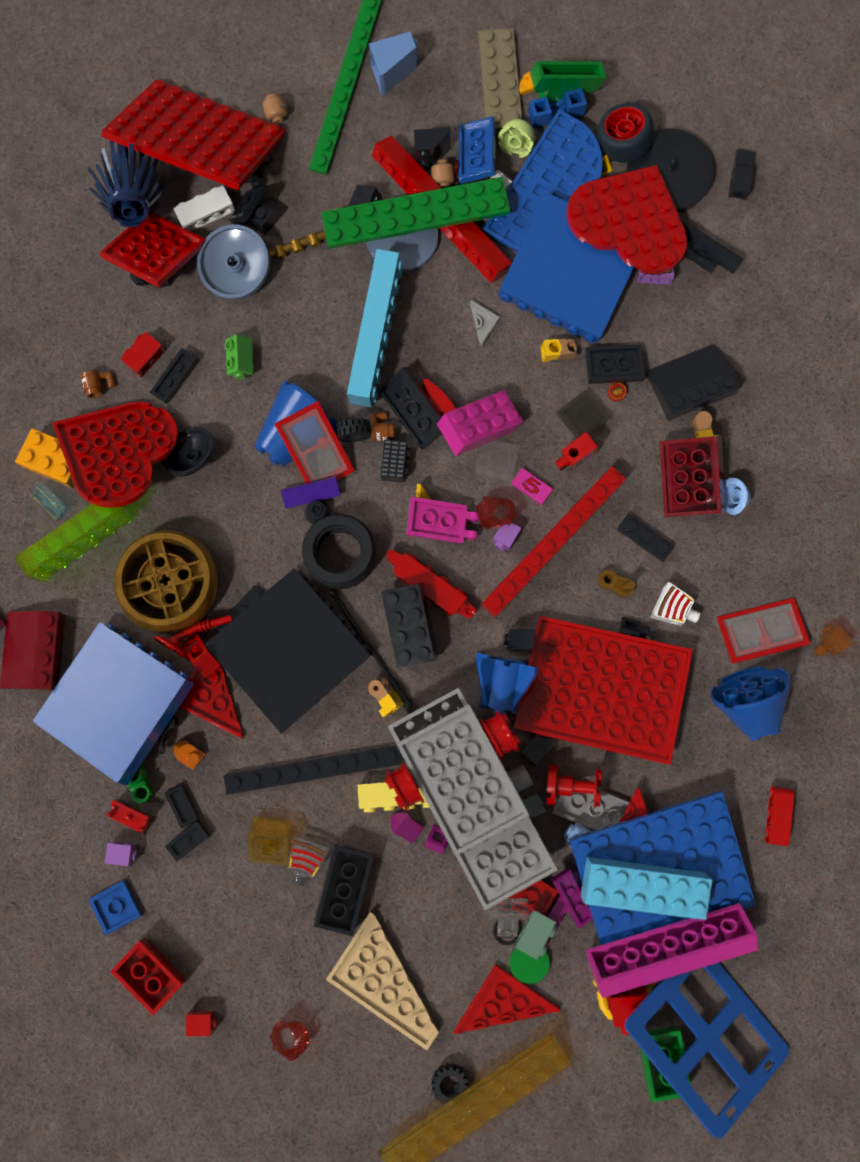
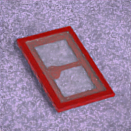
(314, 444)
(763, 630)

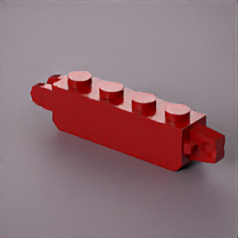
(436, 588)

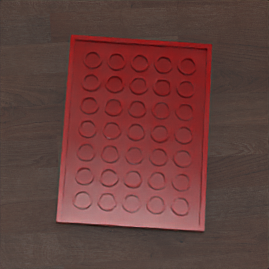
(195, 134)
(605, 690)

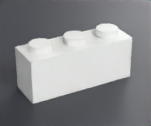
(204, 209)

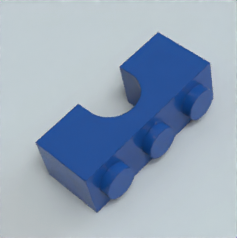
(542, 112)

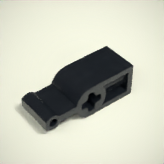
(741, 174)

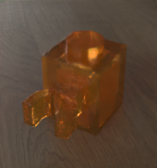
(834, 640)

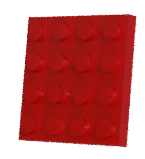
(153, 249)

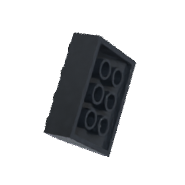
(693, 382)

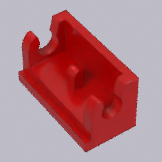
(129, 816)

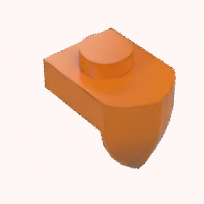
(187, 753)

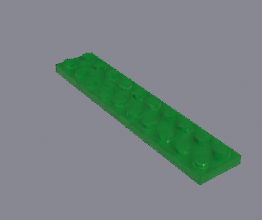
(415, 213)

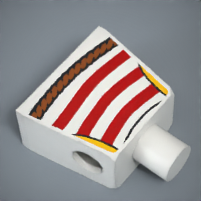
(674, 606)

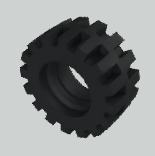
(353, 429)
(440, 1074)

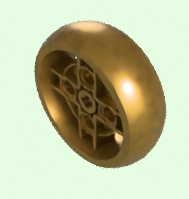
(129, 592)

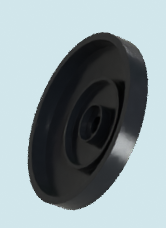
(683, 166)

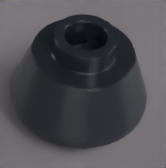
(313, 517)

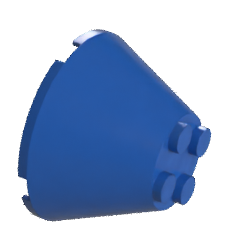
(754, 699)

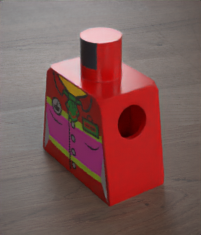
(583, 446)

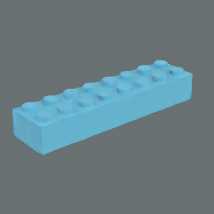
(374, 328)

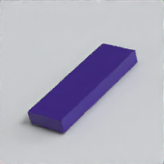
(310, 491)

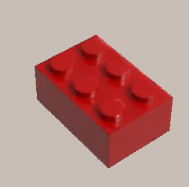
(148, 976)

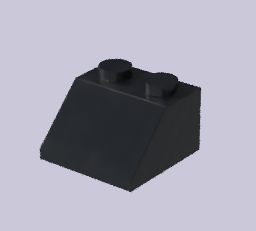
(431, 145)

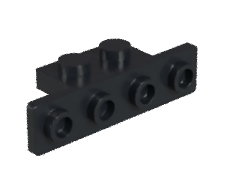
(708, 252)

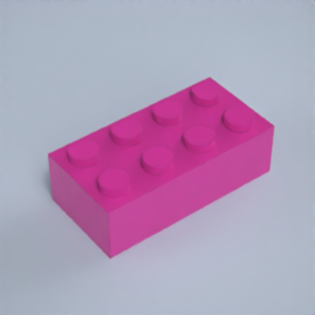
(479, 422)

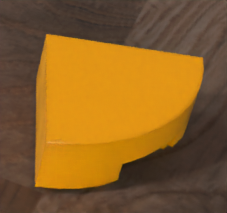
(526, 84)

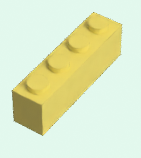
(380, 795)

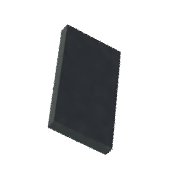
(412, 407)

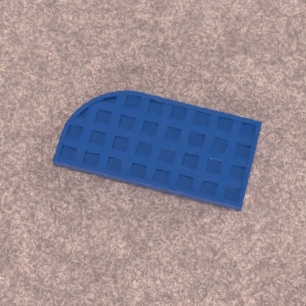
(558, 165)

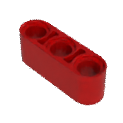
(780, 816)

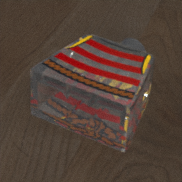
(306, 858)

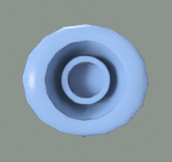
(736, 496)

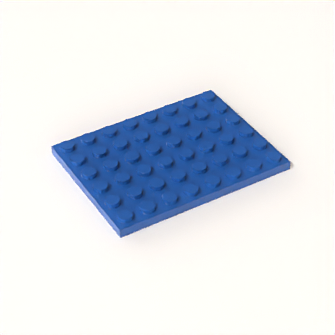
(682, 836)

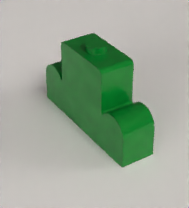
(556, 77)

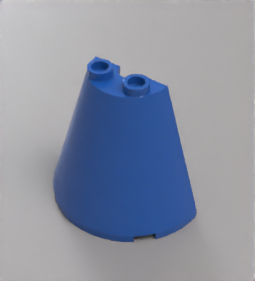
(287, 401)

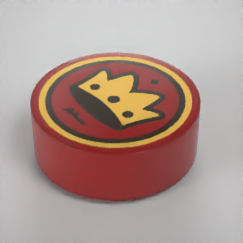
(617, 391)

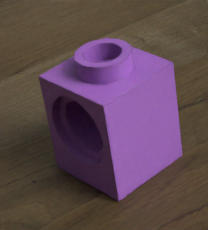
(506, 536)
(121, 854)

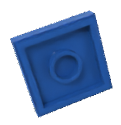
(115, 907)

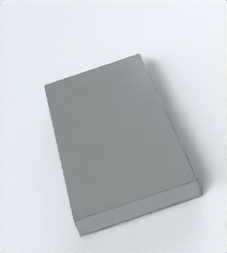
(581, 809)

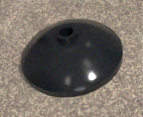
(191, 452)

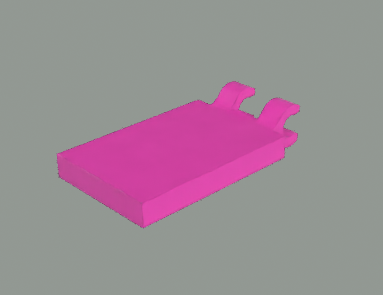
(440, 521)

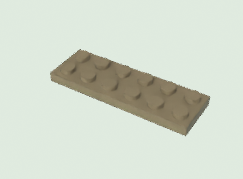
(499, 75)

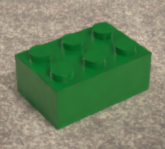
(671, 1043)

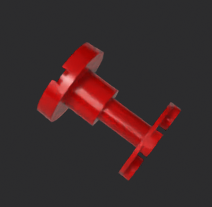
(567, 786)

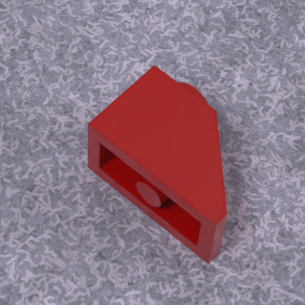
(200, 655)

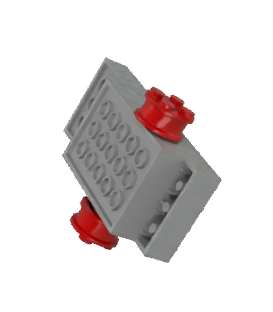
(471, 794)

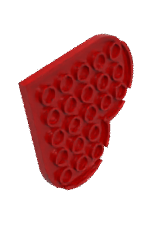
(632, 216)
(115, 450)

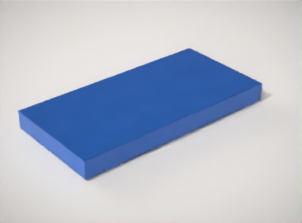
(477, 150)

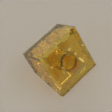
(269, 840)

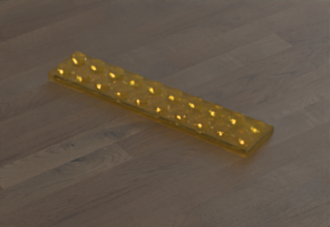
(478, 1103)

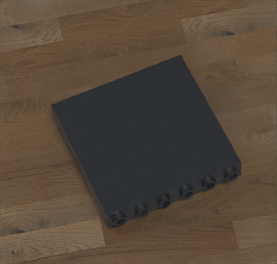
(288, 650)

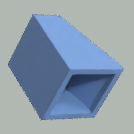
(393, 60)

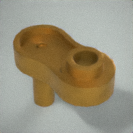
(619, 585)

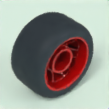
(626, 132)

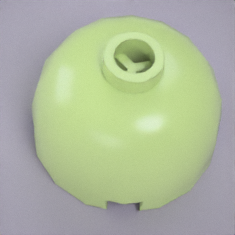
(517, 135)

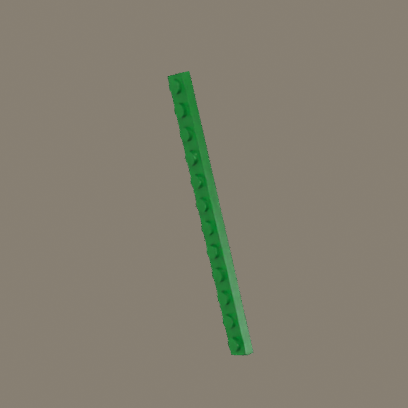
(344, 86)

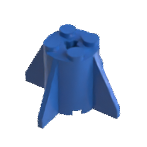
(503, 682)

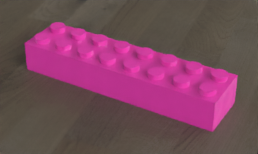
(671, 950)

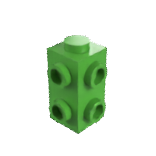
(239, 356)

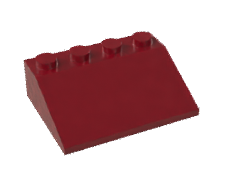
(692, 476)
(32, 650)

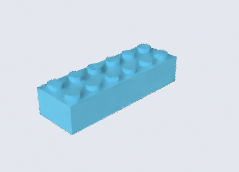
(646, 888)

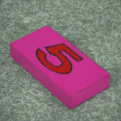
(531, 486)

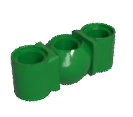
(141, 782)

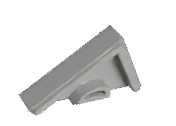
(484, 321)

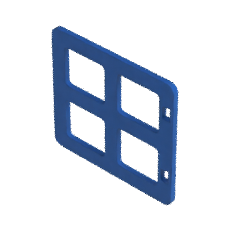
(708, 1041)

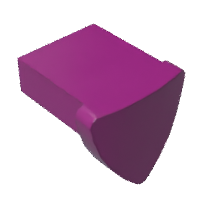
(405, 826)

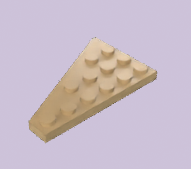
(377, 980)

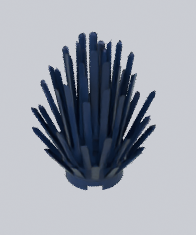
(126, 195)

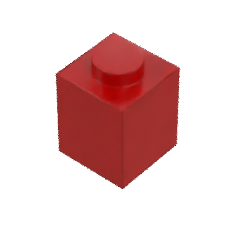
(200, 1023)

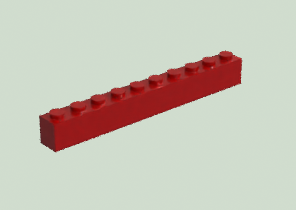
(465, 236)
(553, 542)

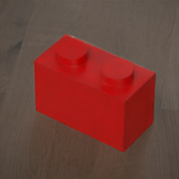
(142, 354)

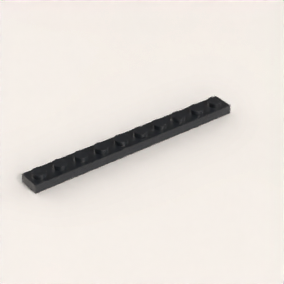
(313, 769)

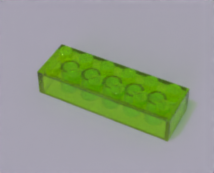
(71, 540)

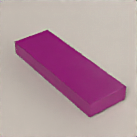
(570, 895)

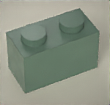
(535, 934)

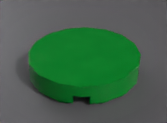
(527, 968)

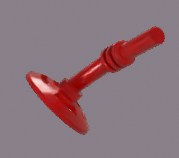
(174, 641)

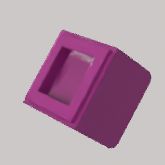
(436, 840)

